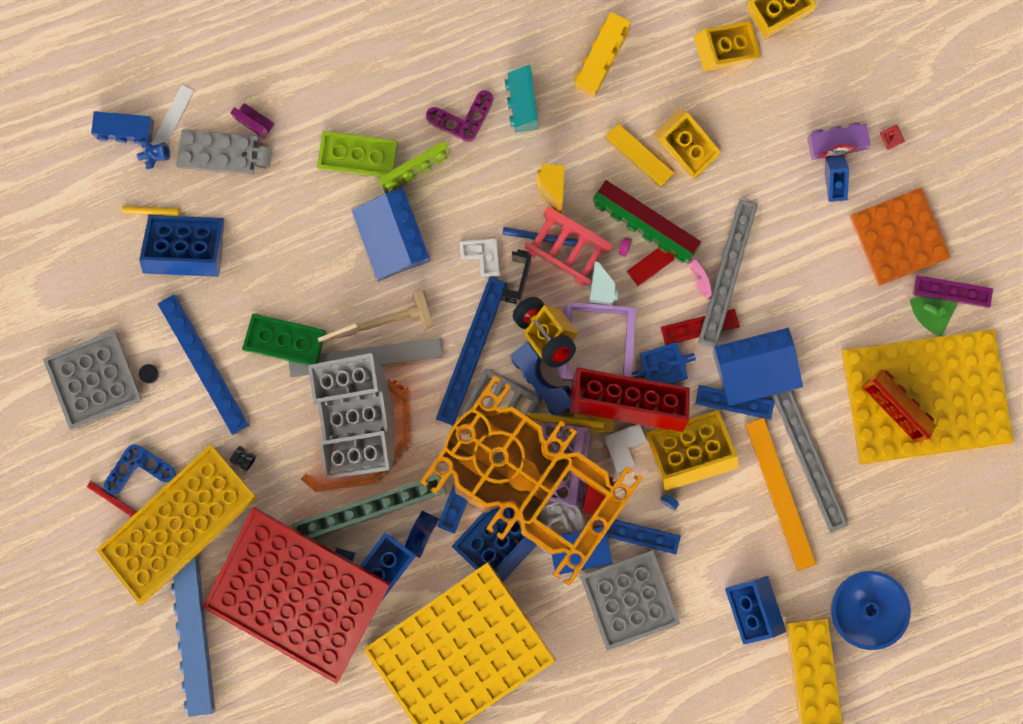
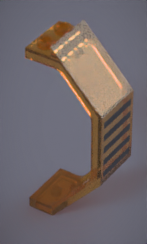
(404, 445)

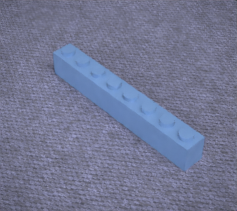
(193, 640)

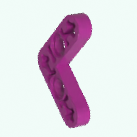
(462, 125)

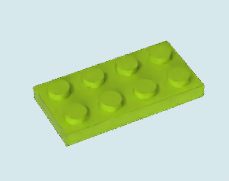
(356, 154)
(419, 164)

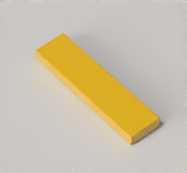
(639, 155)

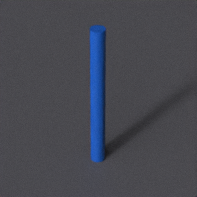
(532, 235)

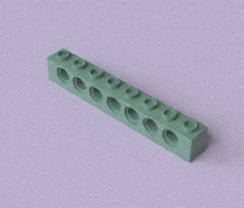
(368, 508)

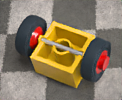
(546, 331)

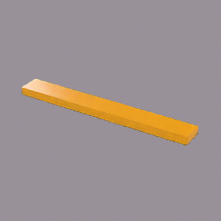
(780, 494)

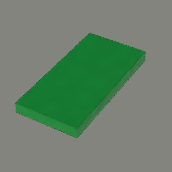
(283, 340)

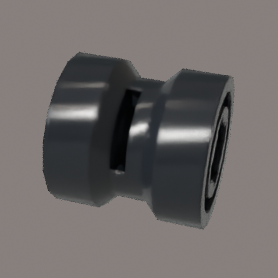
(242, 458)

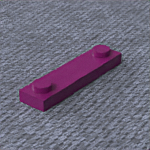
(953, 291)

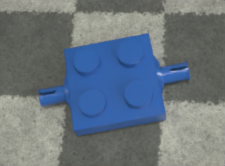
(664, 364)

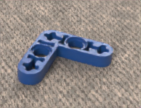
(139, 461)

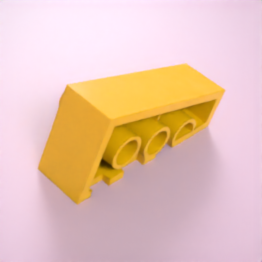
(602, 55)

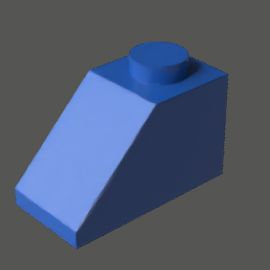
(836, 178)

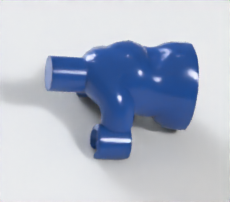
(153, 153)

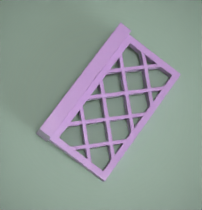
(581, 445)

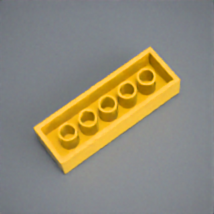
(813, 672)

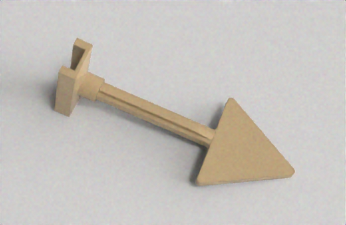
(420, 310)

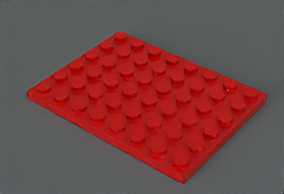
(296, 595)

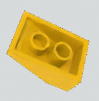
(726, 45)
(687, 143)

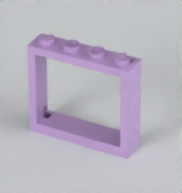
(609, 309)

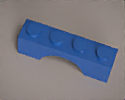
(529, 362)

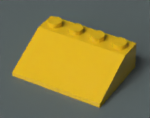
(695, 453)

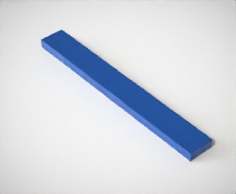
(471, 351)

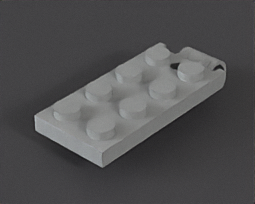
(221, 152)

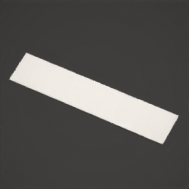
(173, 115)

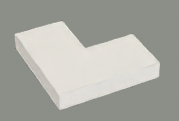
(484, 250)
(619, 444)
(569, 513)

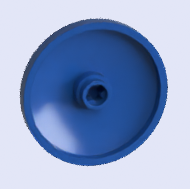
(870, 610)

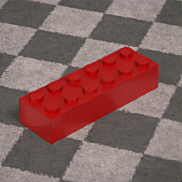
(630, 399)

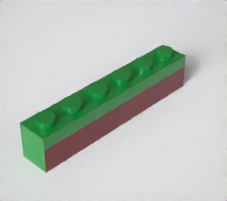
(647, 222)

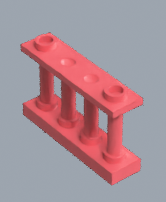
(584, 237)

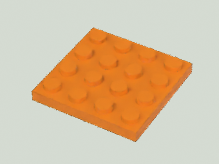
(900, 236)

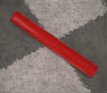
(110, 498)

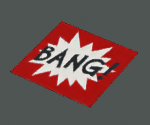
(839, 150)

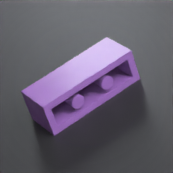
(854, 135)

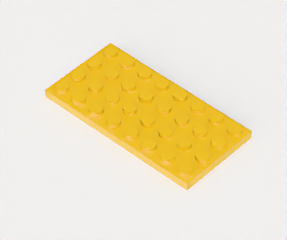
(176, 524)

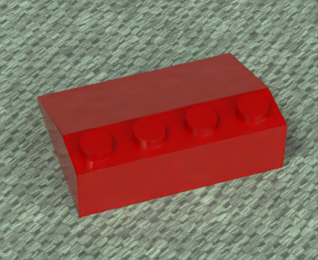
(899, 406)

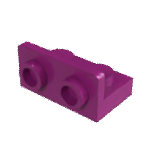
(252, 120)

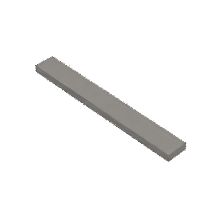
(727, 273)
(386, 354)
(810, 461)

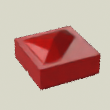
(892, 137)

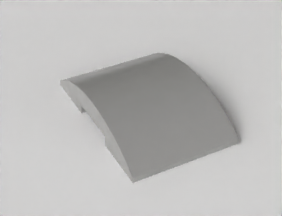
(353, 416)

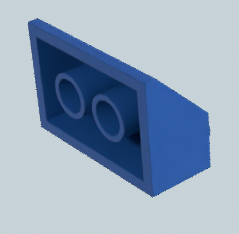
(388, 560)
(755, 610)

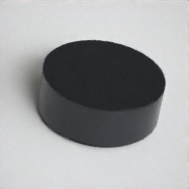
(148, 373)

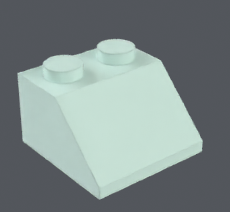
(602, 287)

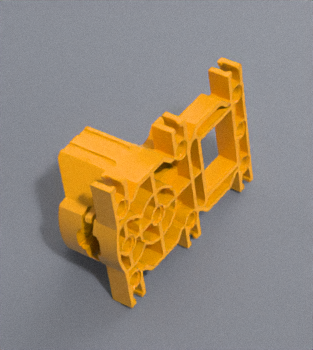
(525, 476)

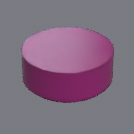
(625, 246)

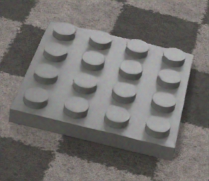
(92, 379)
(630, 600)

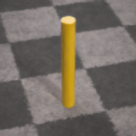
(151, 210)

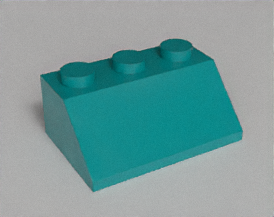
(521, 99)

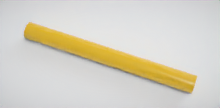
(567, 420)

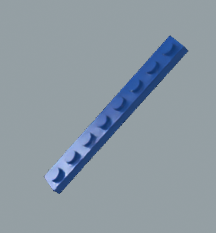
(203, 364)

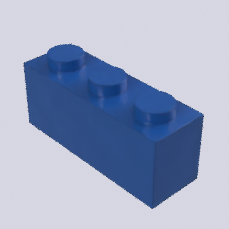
(122, 127)

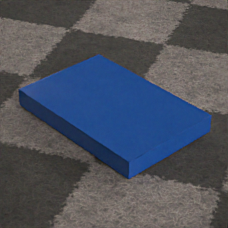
(600, 557)

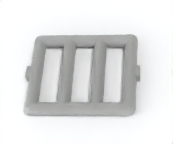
(519, 392)

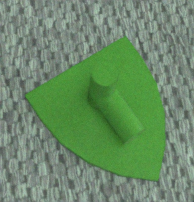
(933, 313)

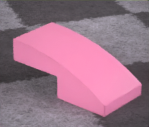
(703, 284)

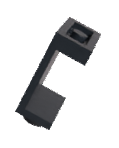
(513, 296)

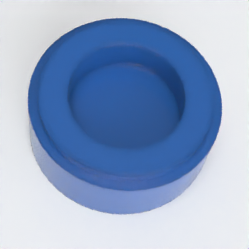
(669, 501)

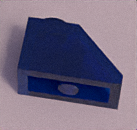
(421, 533)

